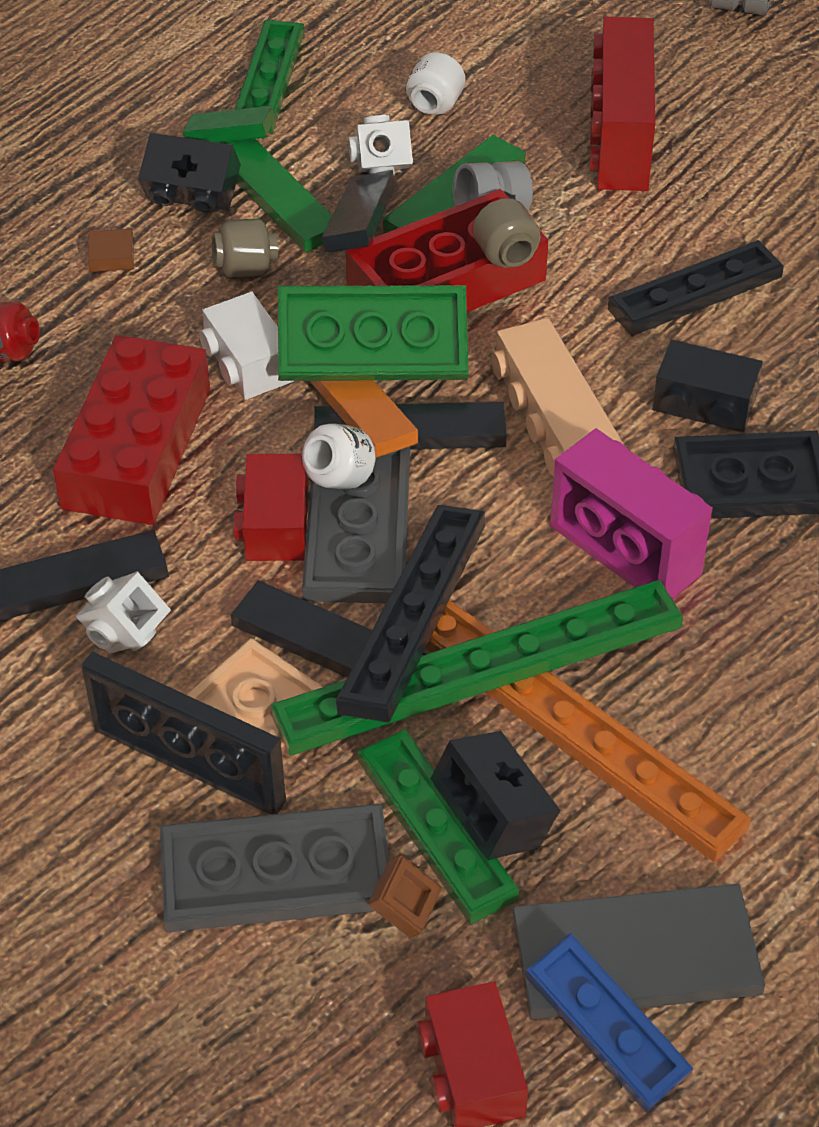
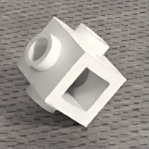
(394, 137)
(122, 613)

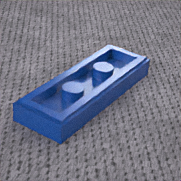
(608, 1022)

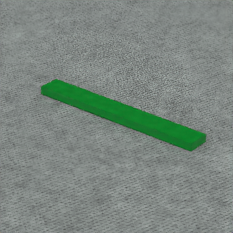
(490, 663)

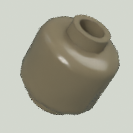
(506, 233)
(244, 248)

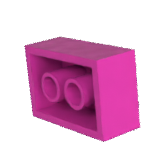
(629, 514)

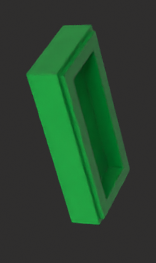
(230, 125)

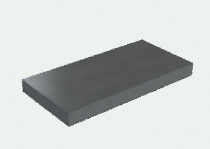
(358, 536)
(271, 867)
(651, 944)

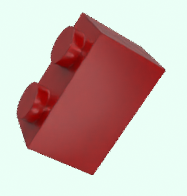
(274, 507)
(474, 1057)

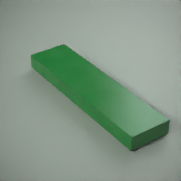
(271, 66)
(438, 193)
(281, 195)
(404, 782)

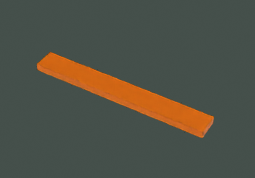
(609, 749)

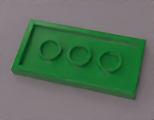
(372, 333)

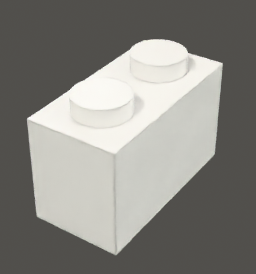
(244, 344)

